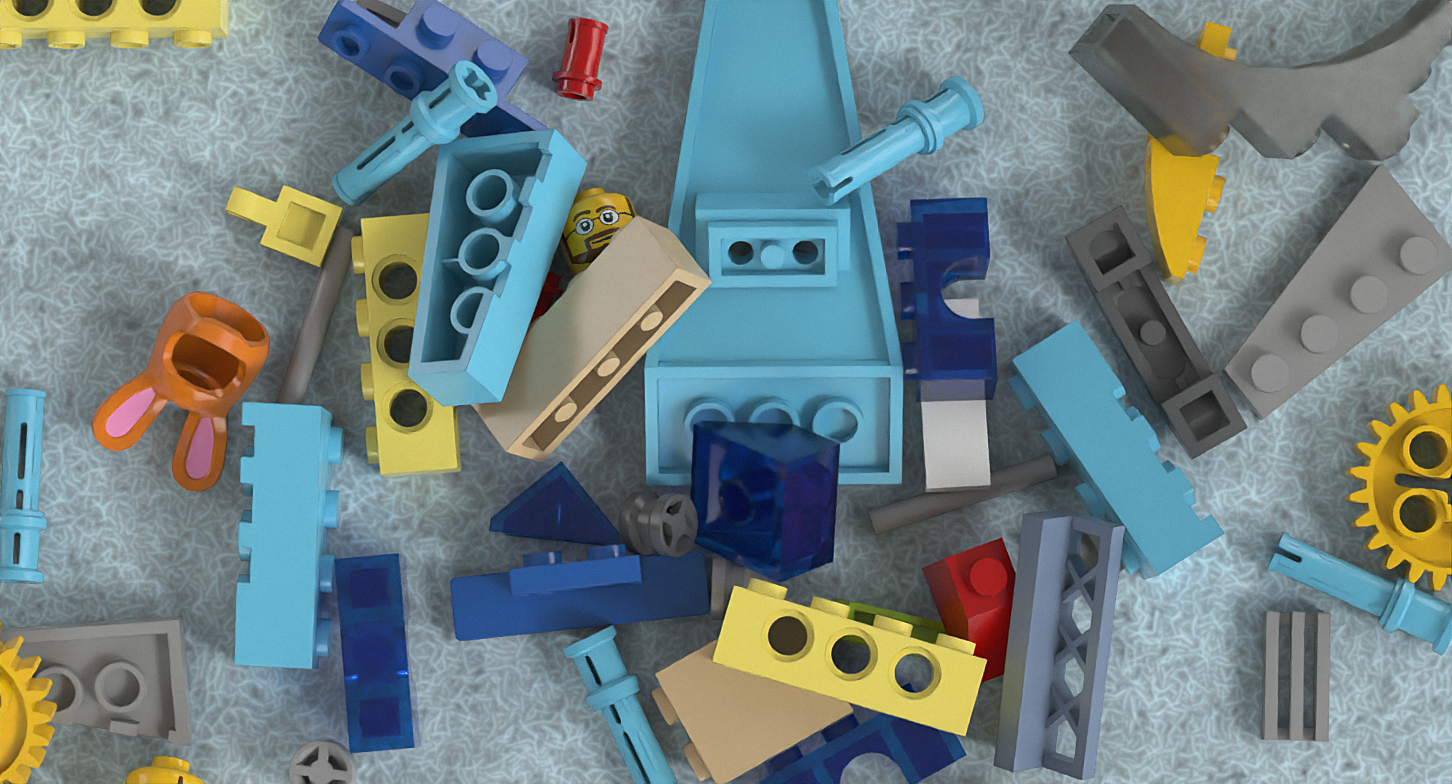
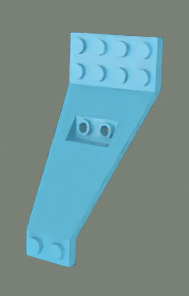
(776, 328)

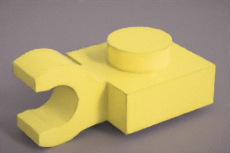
(294, 225)

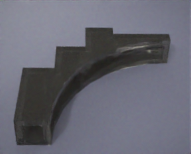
(1192, 95)

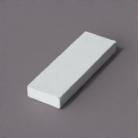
(956, 434)

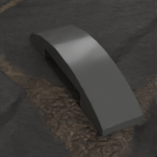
(1153, 333)

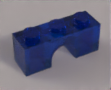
(949, 353)
(376, 653)
(910, 745)

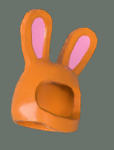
(202, 364)

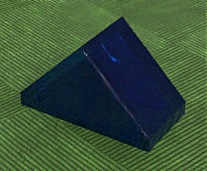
(555, 511)

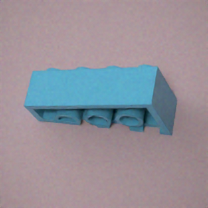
(486, 258)
(1109, 451)
(287, 535)

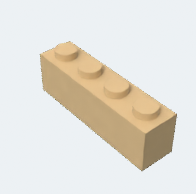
(593, 337)

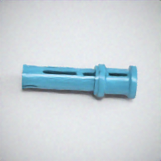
(431, 120)
(917, 129)
(25, 409)
(1395, 603)
(614, 694)

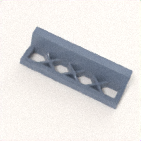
(1046, 638)

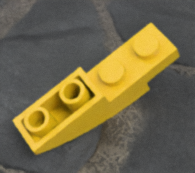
(1183, 187)

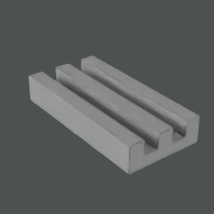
(1321, 676)

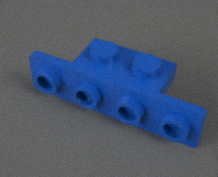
(422, 52)
(579, 594)

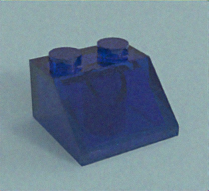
(765, 495)

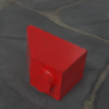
(976, 600)

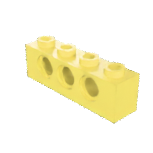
(125, 23)
(434, 442)
(941, 705)

